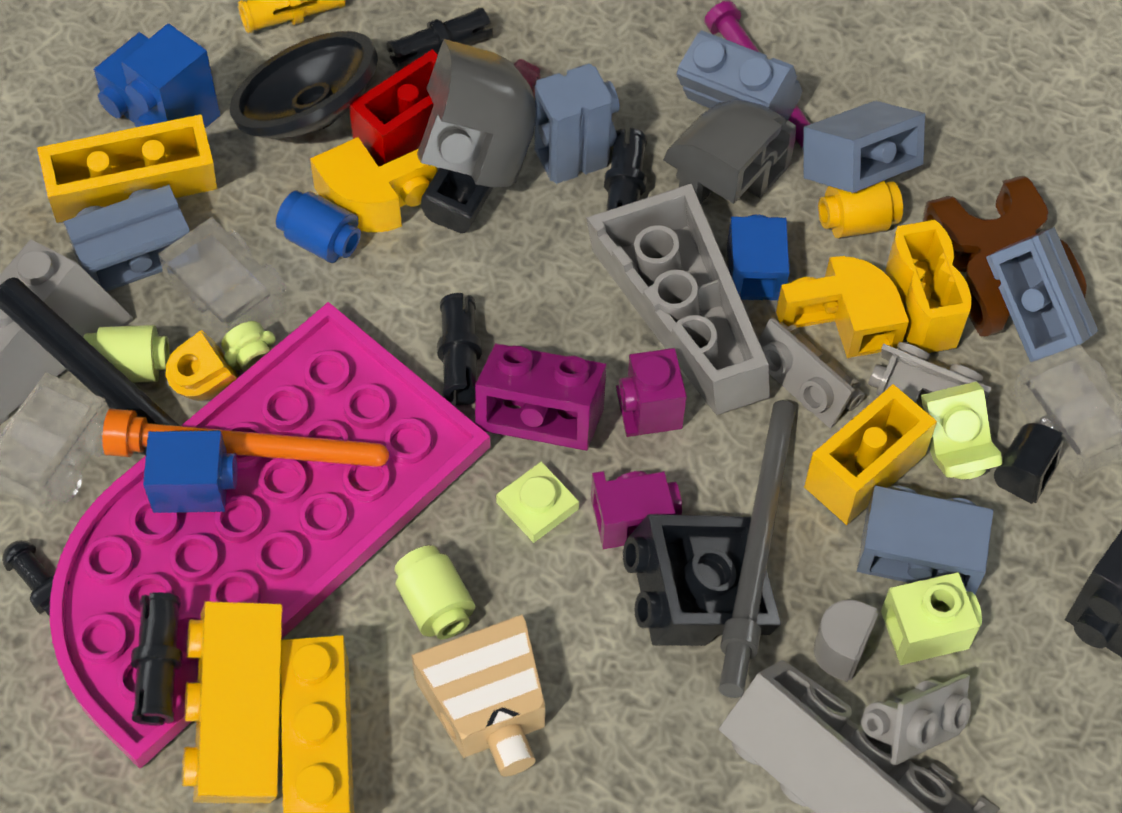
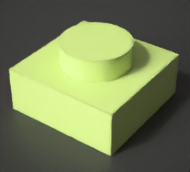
(537, 502)

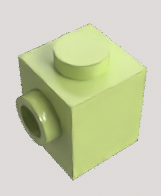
(931, 618)

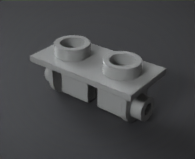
(799, 369)
(912, 373)
(920, 717)

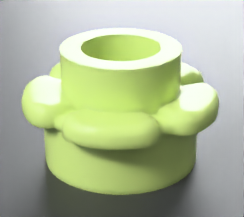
(246, 345)

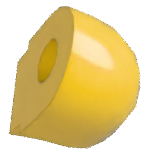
(199, 368)

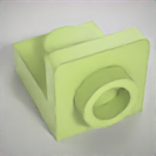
(962, 432)

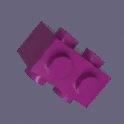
(556, 394)

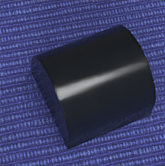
(453, 200)
(1030, 461)

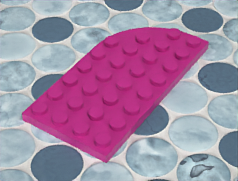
(285, 529)

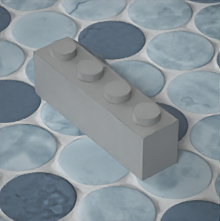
(68, 293)
(825, 758)

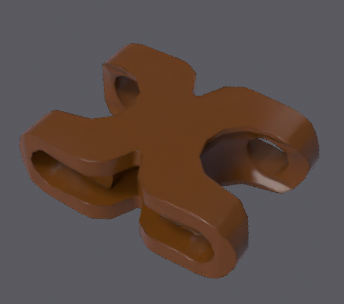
(973, 239)

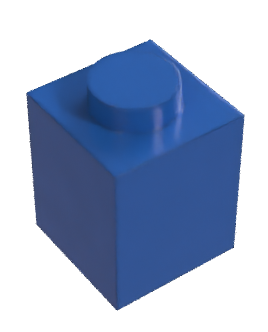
(758, 256)
(188, 471)

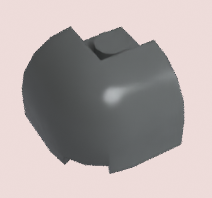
(478, 115)
(733, 150)

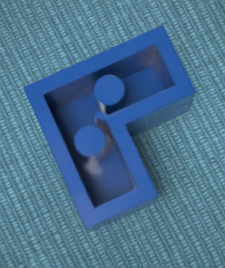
(158, 80)

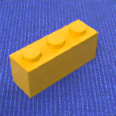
(117, 163)
(234, 703)
(316, 726)

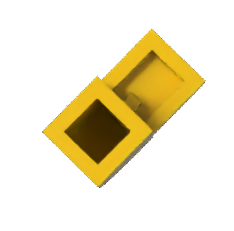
(373, 193)
(855, 297)

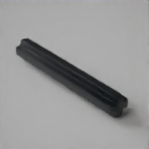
(76, 353)

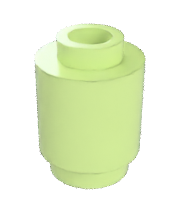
(133, 350)
(434, 592)

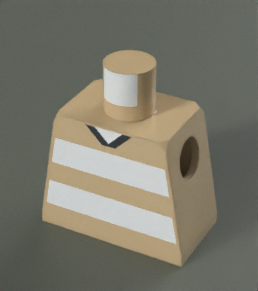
(486, 692)

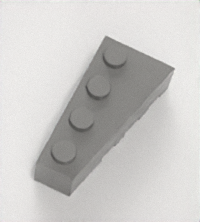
(684, 292)

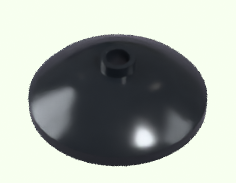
(305, 86)

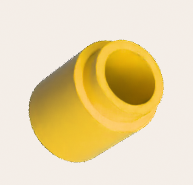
(861, 212)

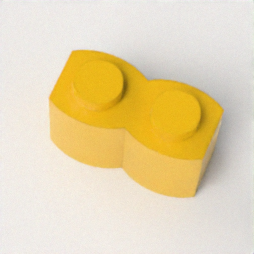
(929, 286)

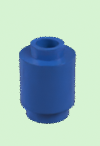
(318, 225)

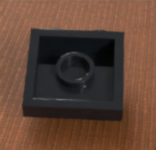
(691, 577)

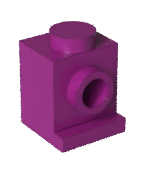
(652, 394)
(626, 501)

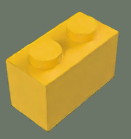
(869, 452)

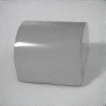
(843, 637)

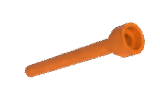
(128, 434)

